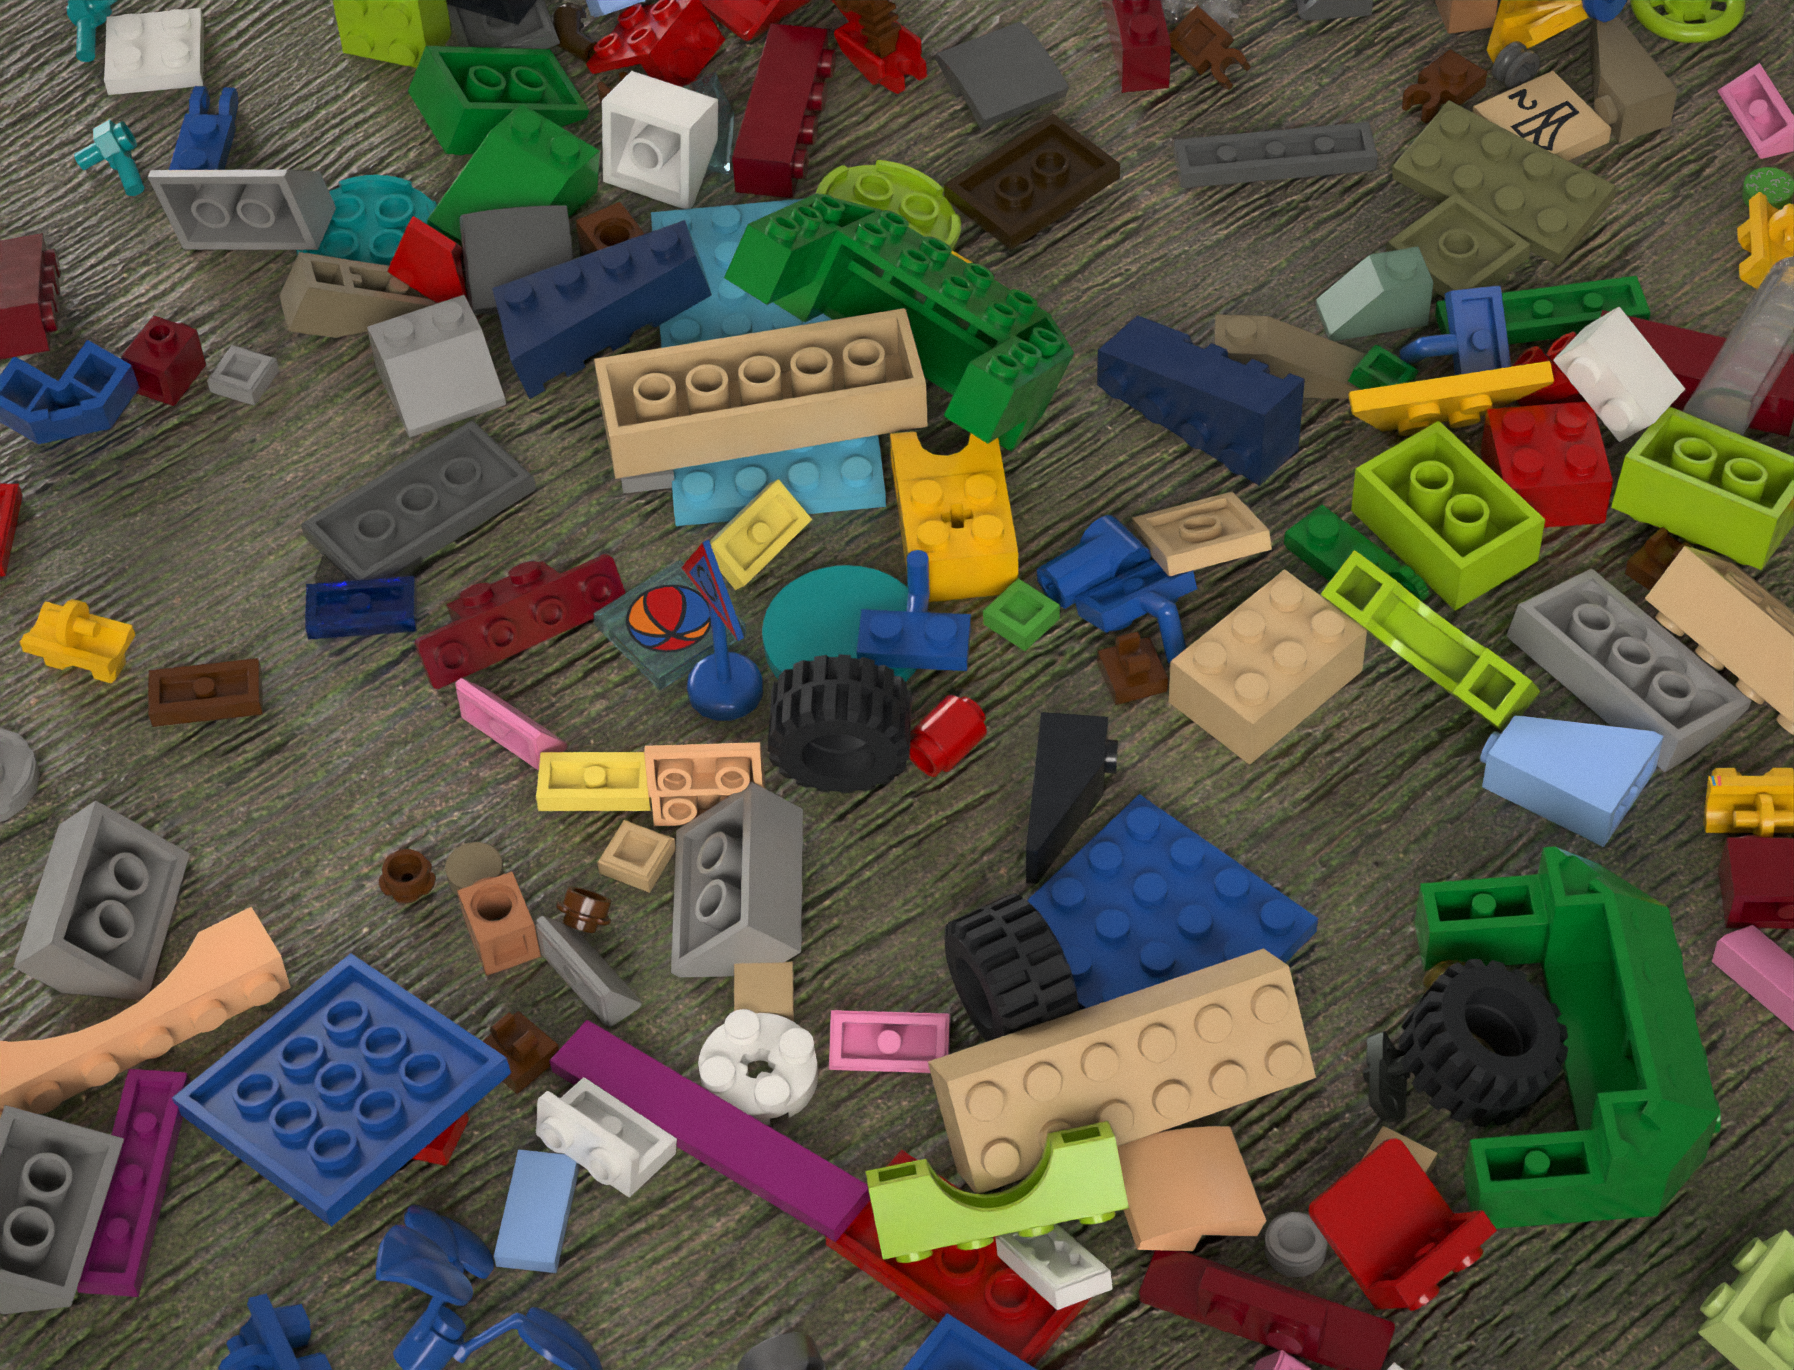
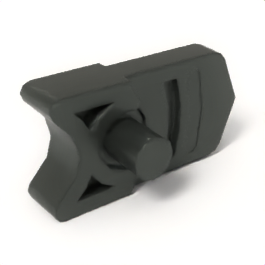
(1386, 1078)

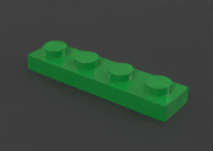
(1563, 308)

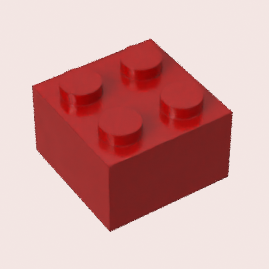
(1551, 460)

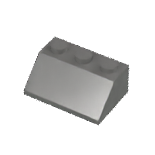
(245, 208)
(738, 885)
(102, 906)
(49, 1206)

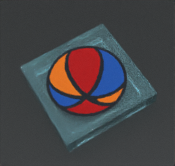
(662, 625)

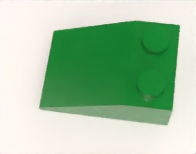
(474, 88)
(520, 165)

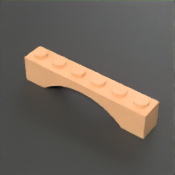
(219, 977)

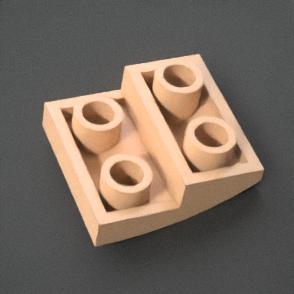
(697, 777)
(1187, 1188)

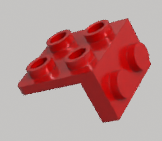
(667, 38)
(1397, 1228)

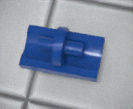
(269, 1340)

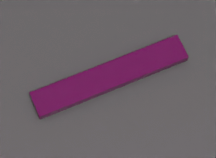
(716, 1131)

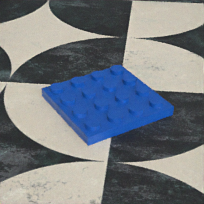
(1158, 905)
(341, 1088)

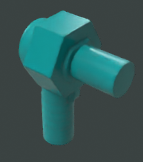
(88, 16)
(114, 145)

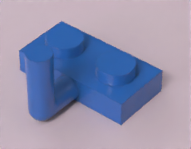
(1476, 333)
(1135, 593)
(915, 636)

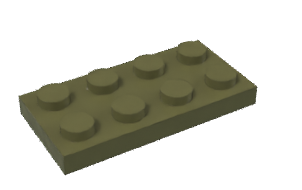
(1507, 178)

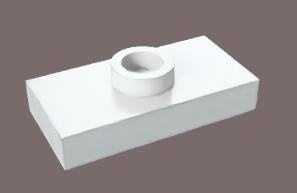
(1055, 1266)

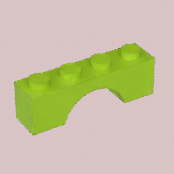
(1430, 642)
(1072, 1181)

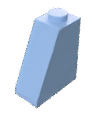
(1571, 771)

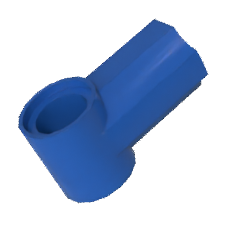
(1102, 554)

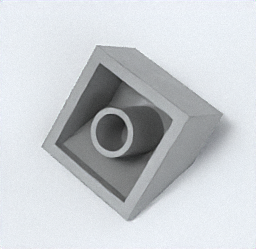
(436, 365)

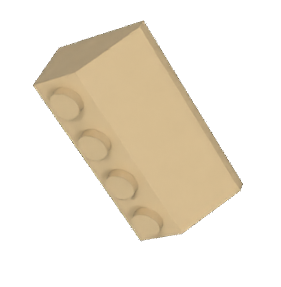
(1733, 623)

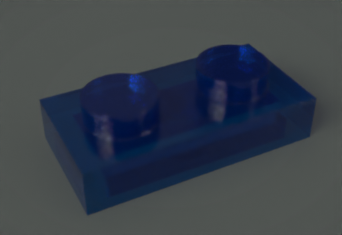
(361, 607)

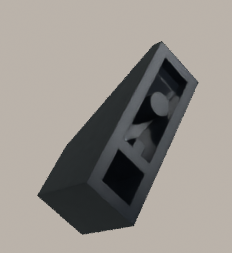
(1066, 783)

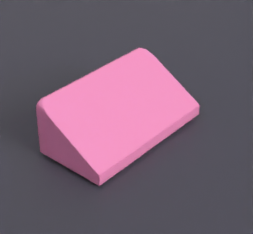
(1760, 112)
(505, 723)
(1759, 969)
(887, 1040)

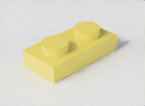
(758, 533)
(592, 782)

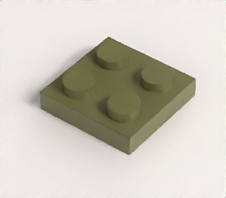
(1462, 246)

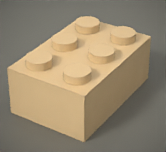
(1267, 666)

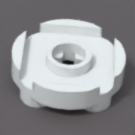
(766, 1038)

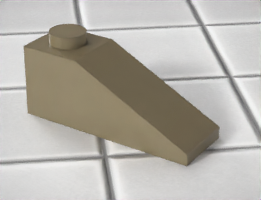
(1627, 82)
(343, 296)
(1289, 350)

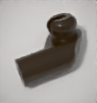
(567, 26)

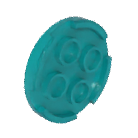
(371, 218)
(823, 614)

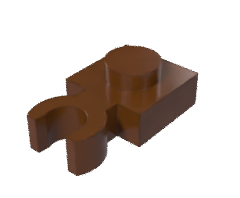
(1205, 44)
(1442, 81)

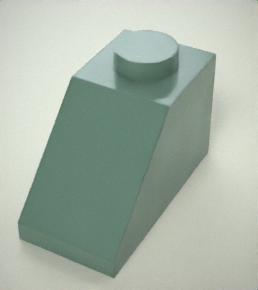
(1378, 296)

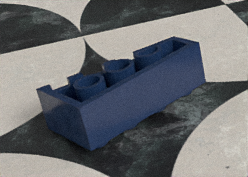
(597, 302)
(1205, 397)

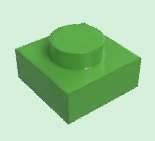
(1021, 614)

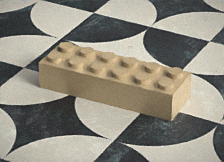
(761, 393)
(1127, 1062)

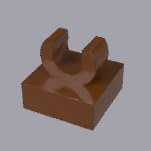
(1653, 558)
(1132, 669)
(525, 1048)

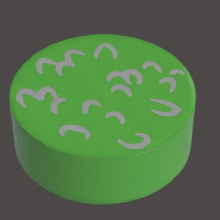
(1773, 183)

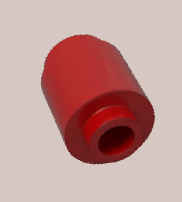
(947, 735)

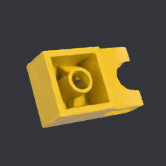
(957, 515)

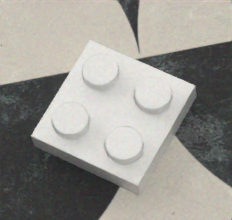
(154, 51)

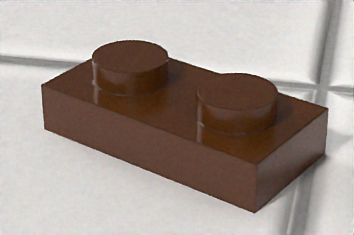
(205, 692)

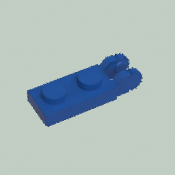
(206, 138)

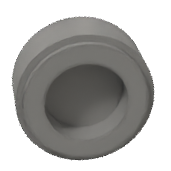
(1294, 1245)

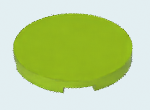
(898, 190)

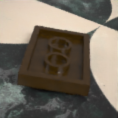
(1032, 181)

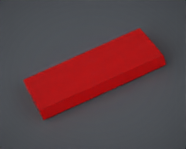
(965, 1284)

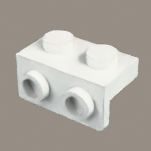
(603, 1136)

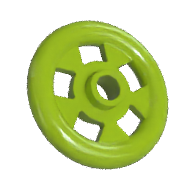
(1674, 28)

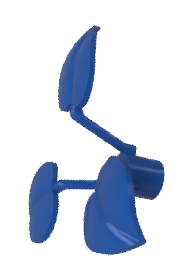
(432, 1258)

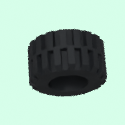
(839, 724)
(1008, 967)
(1463, 1072)

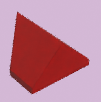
(429, 263)

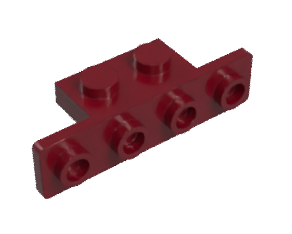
(515, 615)
(1266, 1311)

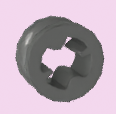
(1515, 65)

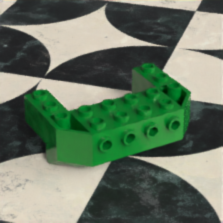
(969, 330)
(1632, 1041)

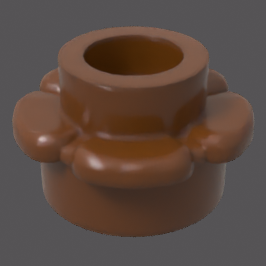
(404, 865)
(584, 909)

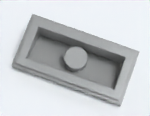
(585, 971)

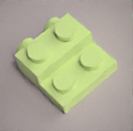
(1755, 1314)

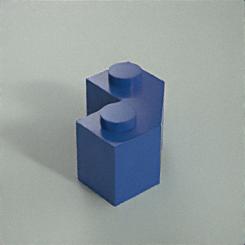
(82, 401)

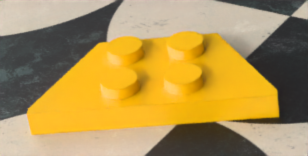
(1532, 22)
(1451, 398)

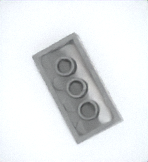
(1626, 665)

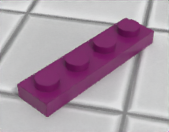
(137, 1188)

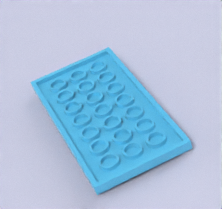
(818, 476)

